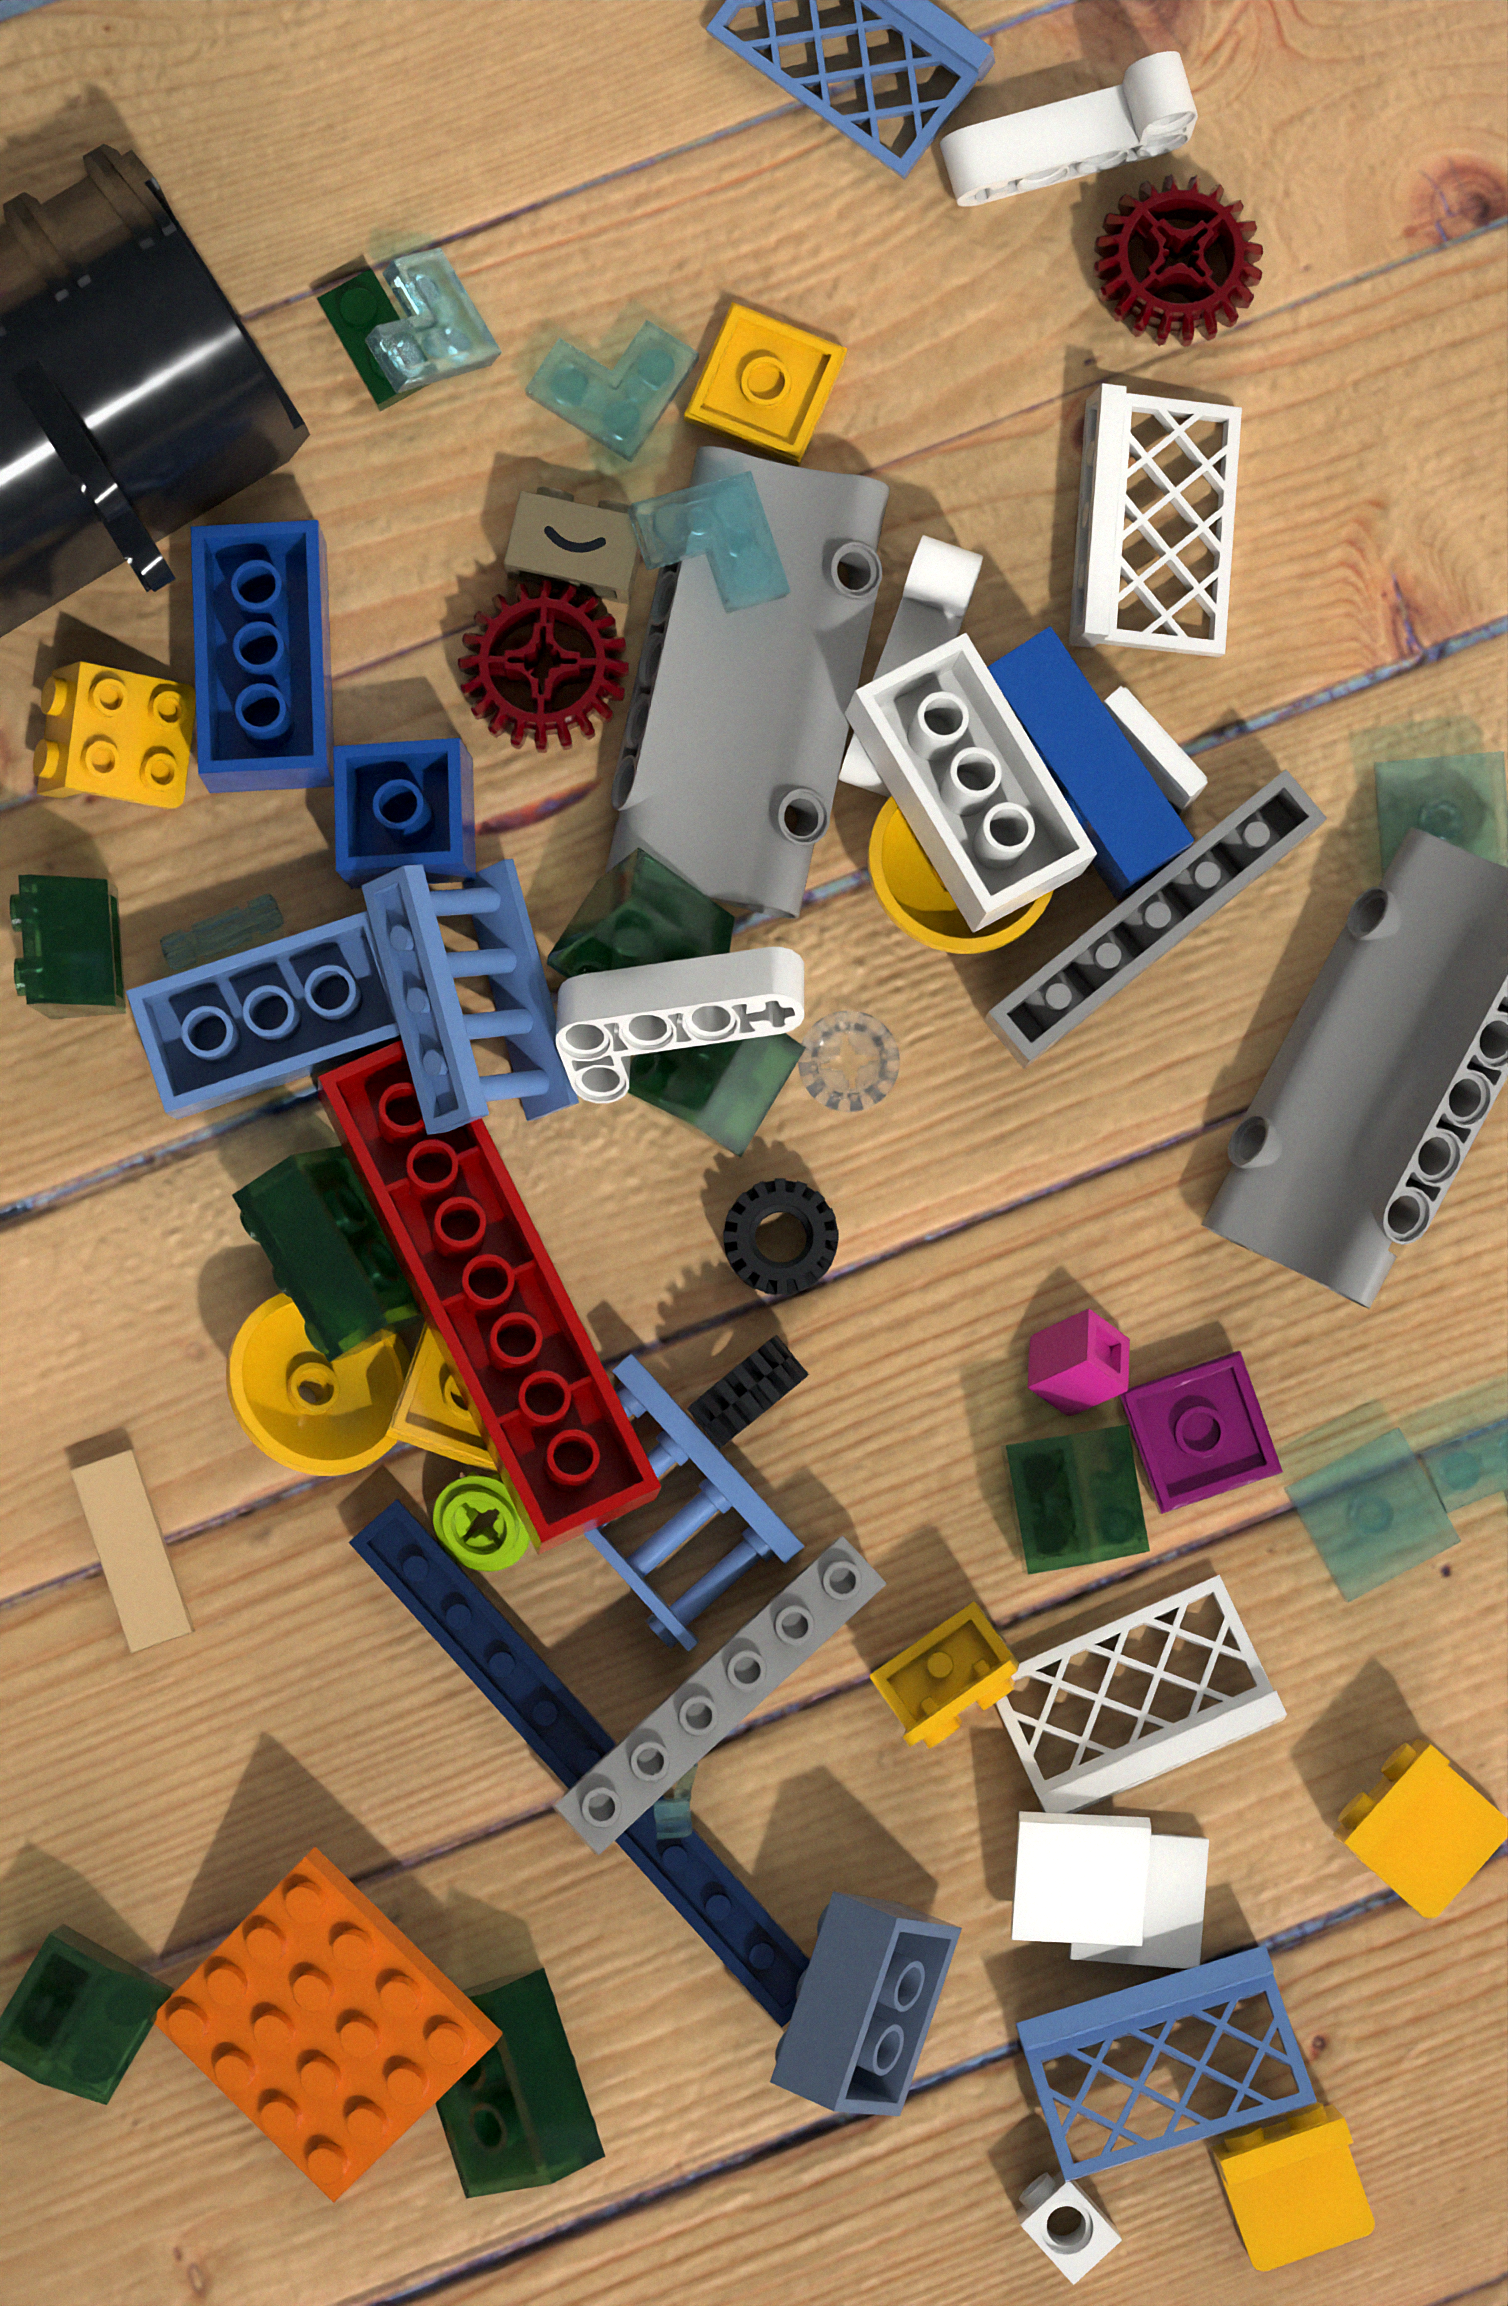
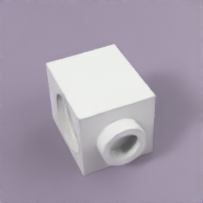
(1073, 2252)

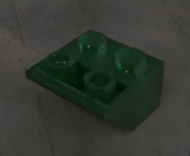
(640, 918)
(69, 946)
(716, 1087)
(1075, 1499)
(79, 2017)

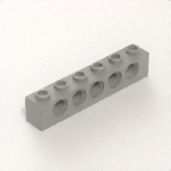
(1154, 919)
(718, 1695)

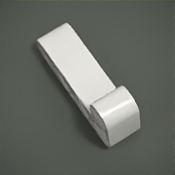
(1074, 136)
(927, 617)
(672, 1007)

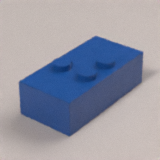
(262, 656)
(1091, 764)

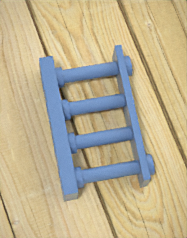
(429, 1009)
(720, 1491)

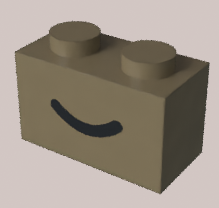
(573, 545)

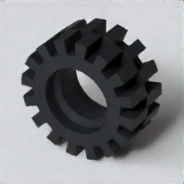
(772, 1198)
(747, 1391)

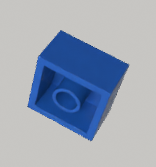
(404, 808)

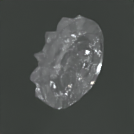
(867, 1037)

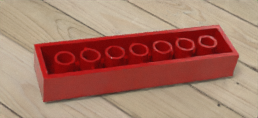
(491, 1304)

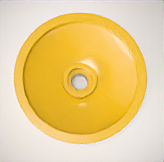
(919, 900)
(352, 1394)

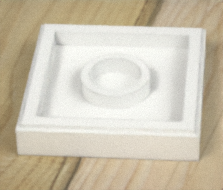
(1164, 759)
(1080, 1878)
(1171, 1908)

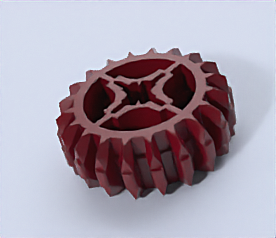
(1148, 221)
(572, 670)

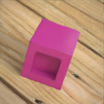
(1078, 1363)

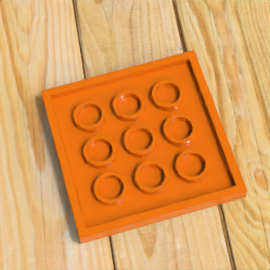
(326, 2025)

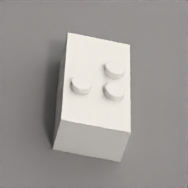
(969, 782)

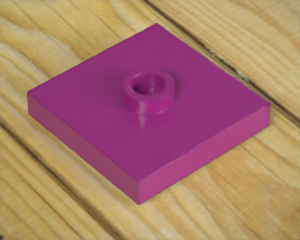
(1200, 1432)

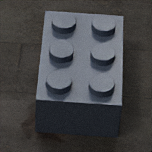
(864, 2005)

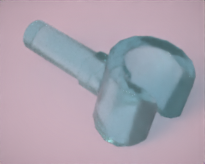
(674, 1814)

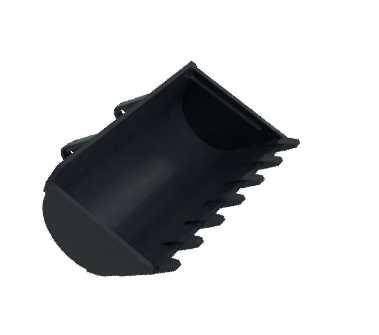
(119, 388)

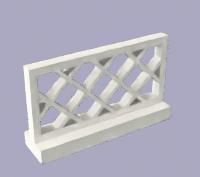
(1102, 513)
(1162, 1749)

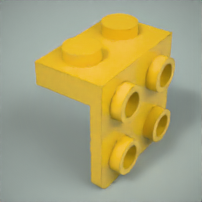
(115, 736)
(945, 1674)
(1422, 1828)
(1294, 2186)

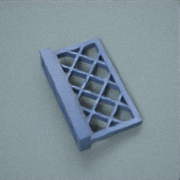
(917, 21)
(1147, 2007)

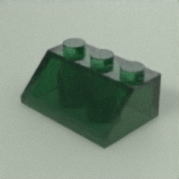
(328, 1252)
(522, 2106)

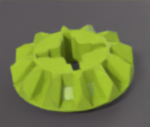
(484, 1548)

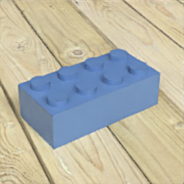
(265, 1016)

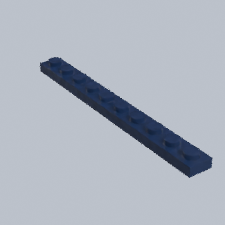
(571, 1744)

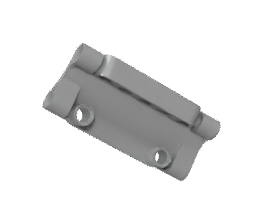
(752, 702)
(1378, 1076)

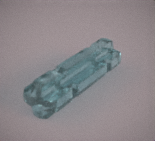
(221, 931)

